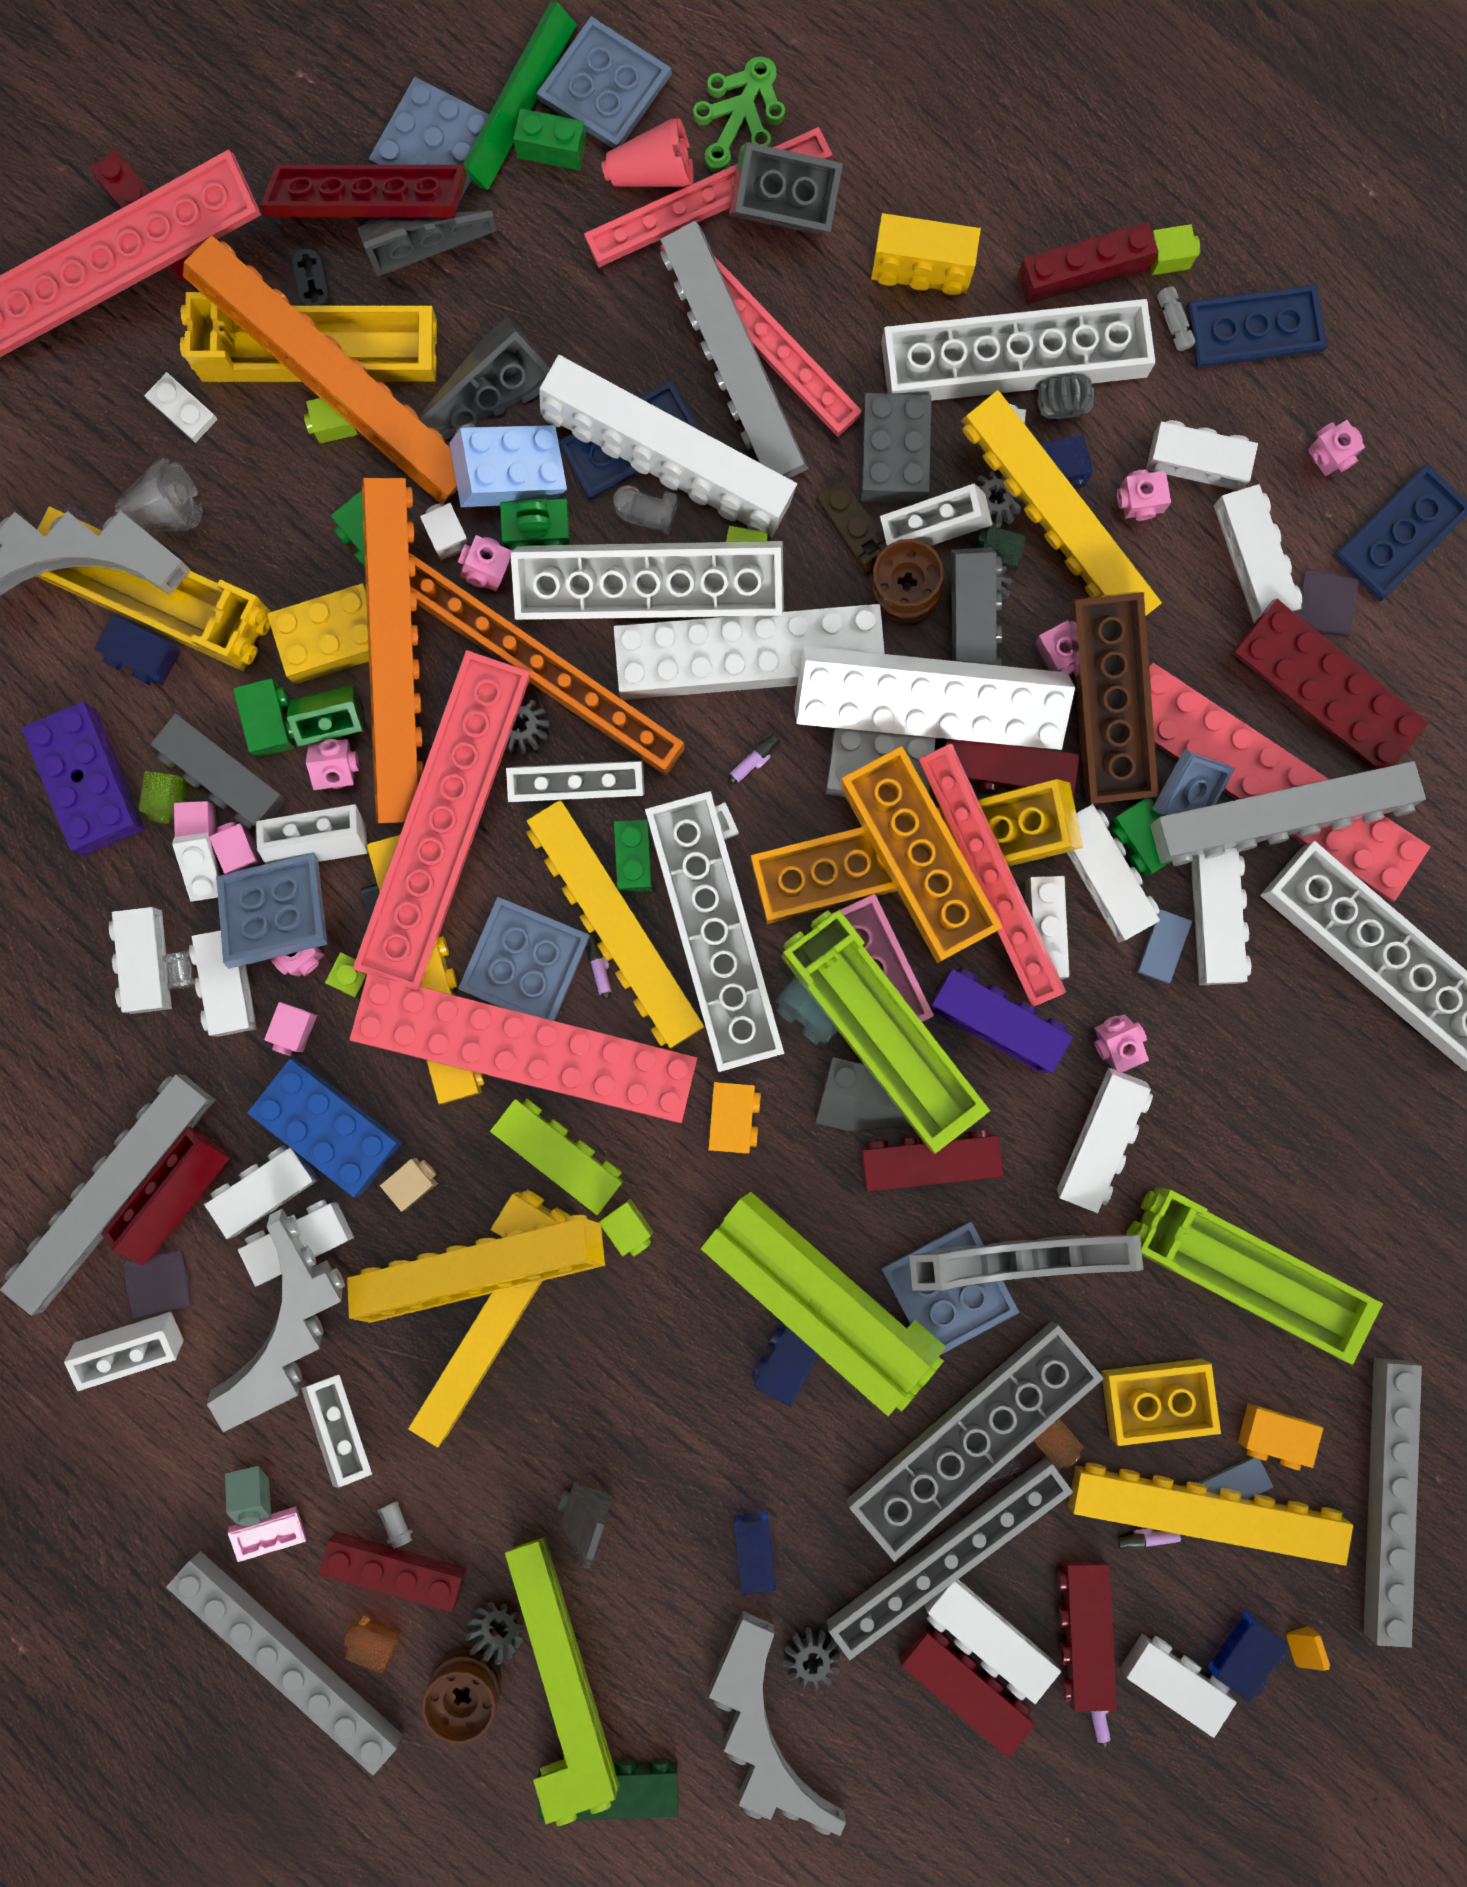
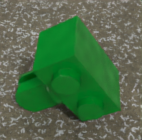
(535, 523)

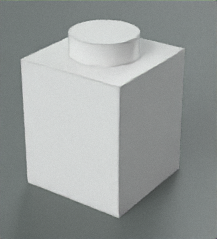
(444, 530)

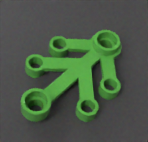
(741, 107)

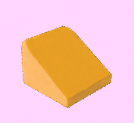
(1308, 1649)

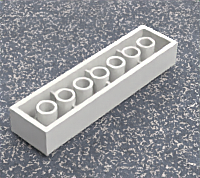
(1018, 350)
(664, 447)
(648, 580)
(735, 650)
(933, 698)
(714, 931)
(1375, 946)

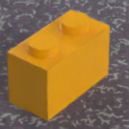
(732, 1118)
(1280, 1436)

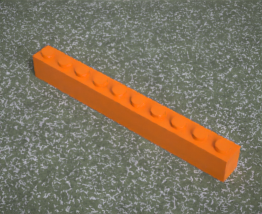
(322, 366)
(390, 645)
(547, 669)

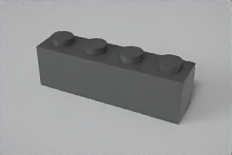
(975, 605)
(217, 771)

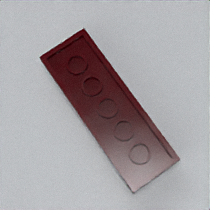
(364, 191)
(1329, 686)

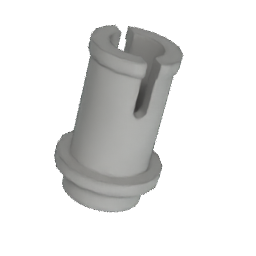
(395, 1525)

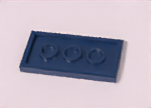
(1256, 326)
(599, 471)
(1403, 532)

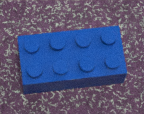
(325, 1127)

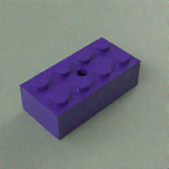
(99, 806)
(1000, 1022)

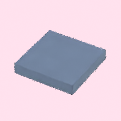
(1193, 784)

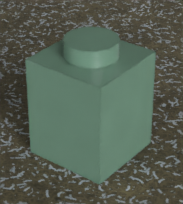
(247, 1496)

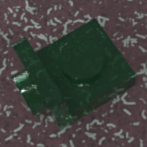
(1004, 542)

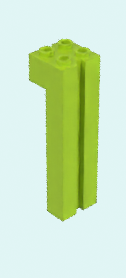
(883, 1030)
(1254, 1274)
(824, 1306)
(587, 1773)

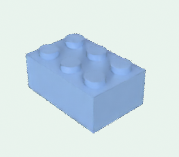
(507, 464)

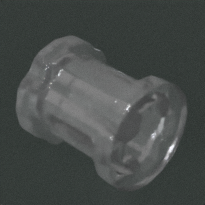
(179, 970)

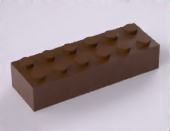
(1113, 697)

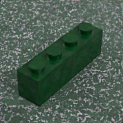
(644, 1792)

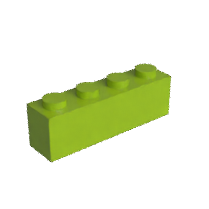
(557, 1156)

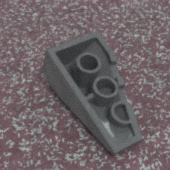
(403, 241)
(492, 378)
(855, 1100)
(584, 1519)

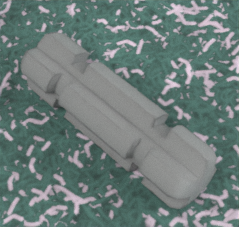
(1176, 318)

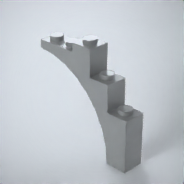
(71, 544)
(1024, 1259)
(272, 1373)
(749, 1738)

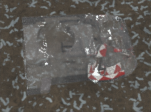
(645, 509)

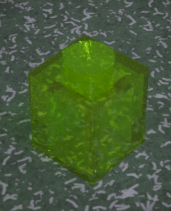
(160, 794)

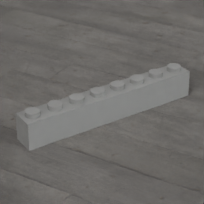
(732, 350)
(1287, 812)
(94, 1205)
(1392, 1502)
(948, 1558)
(286, 1662)

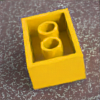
(925, 254)
(322, 634)
(1034, 821)
(1160, 1402)

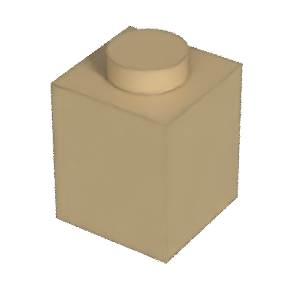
(410, 1183)

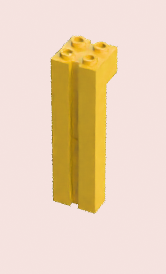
(387, 340)
(197, 613)
(488, 1331)

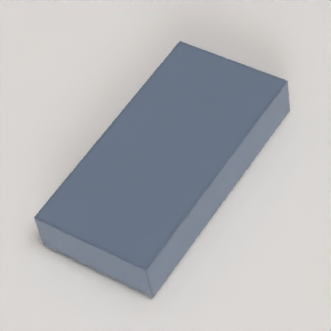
(1164, 947)
(1245, 1477)

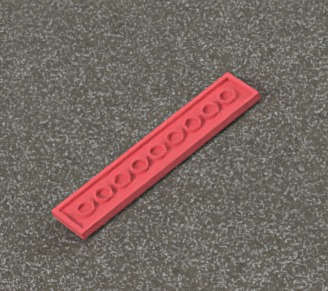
(123, 249)
(442, 820)
(1375, 852)
(523, 1049)

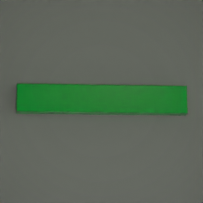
(519, 92)

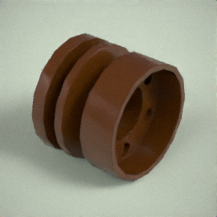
(907, 563)
(455, 1714)

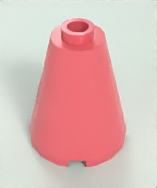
(652, 159)

